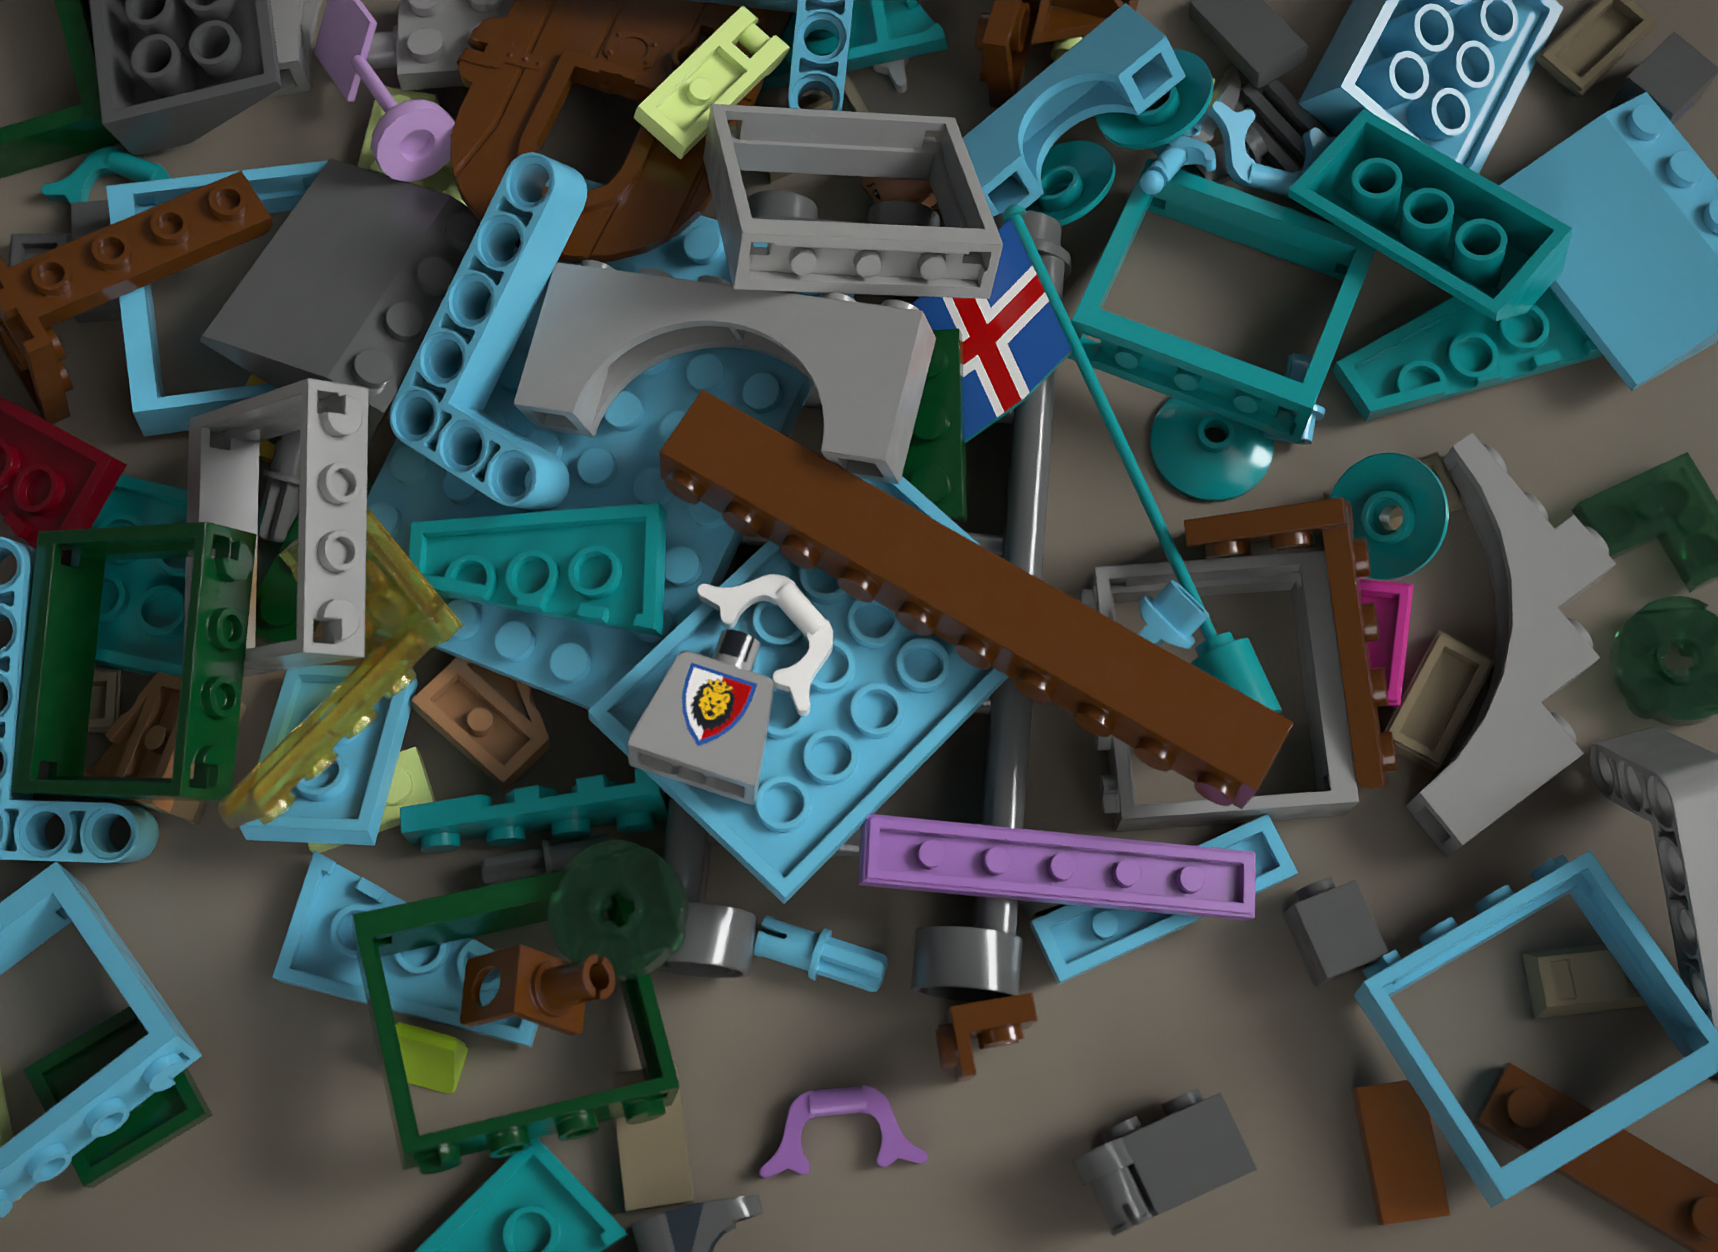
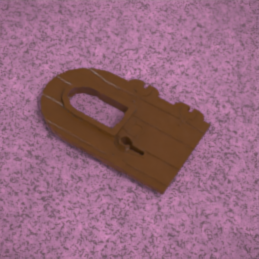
(604, 45)

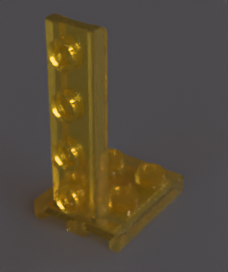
(400, 626)

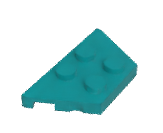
(878, 35)

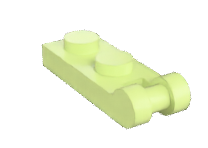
(711, 75)

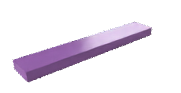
(1056, 868)

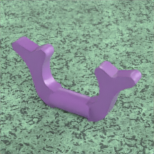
(840, 1102)

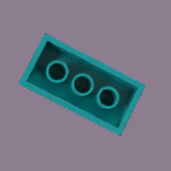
(1435, 217)

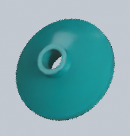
(1169, 115)
(1074, 180)
(1206, 468)
(1378, 487)

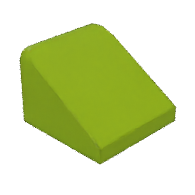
(431, 1058)

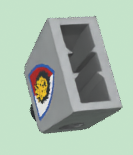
(708, 721)

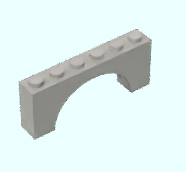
(614, 324)

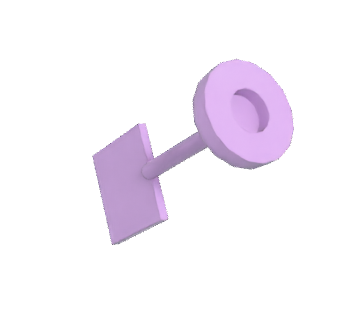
(411, 136)

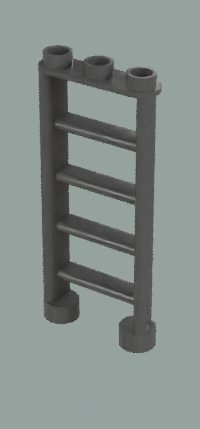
(948, 960)

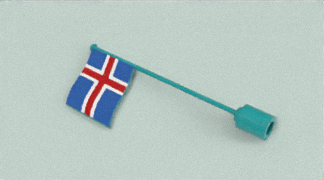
(1010, 352)

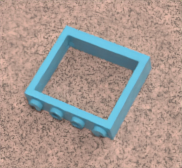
(155, 413)
(1636, 955)
(107, 1098)

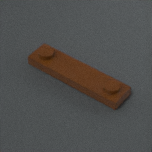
(1616, 1170)

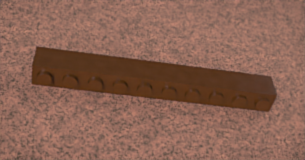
(974, 601)

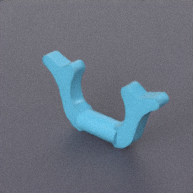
(1243, 168)

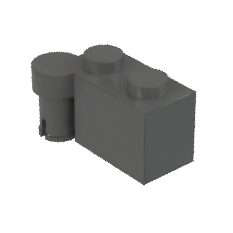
(1166, 1162)

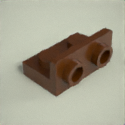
(992, 1021)

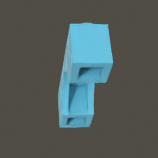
(1112, 69)

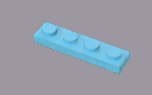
(1086, 937)

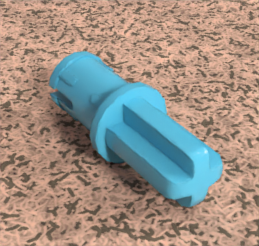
(820, 954)

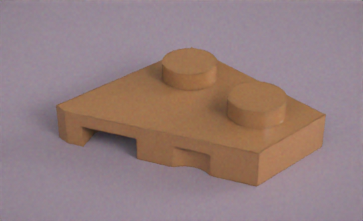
(485, 719)
(144, 738)

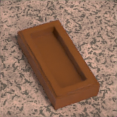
(1400, 1153)

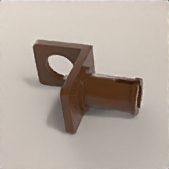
(535, 988)

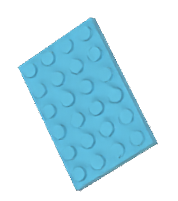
(871, 722)

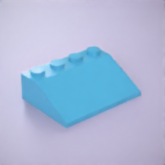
(1432, 68)
(1640, 239)

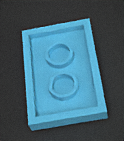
(351, 794)

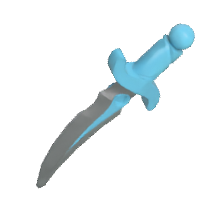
(1191, 146)

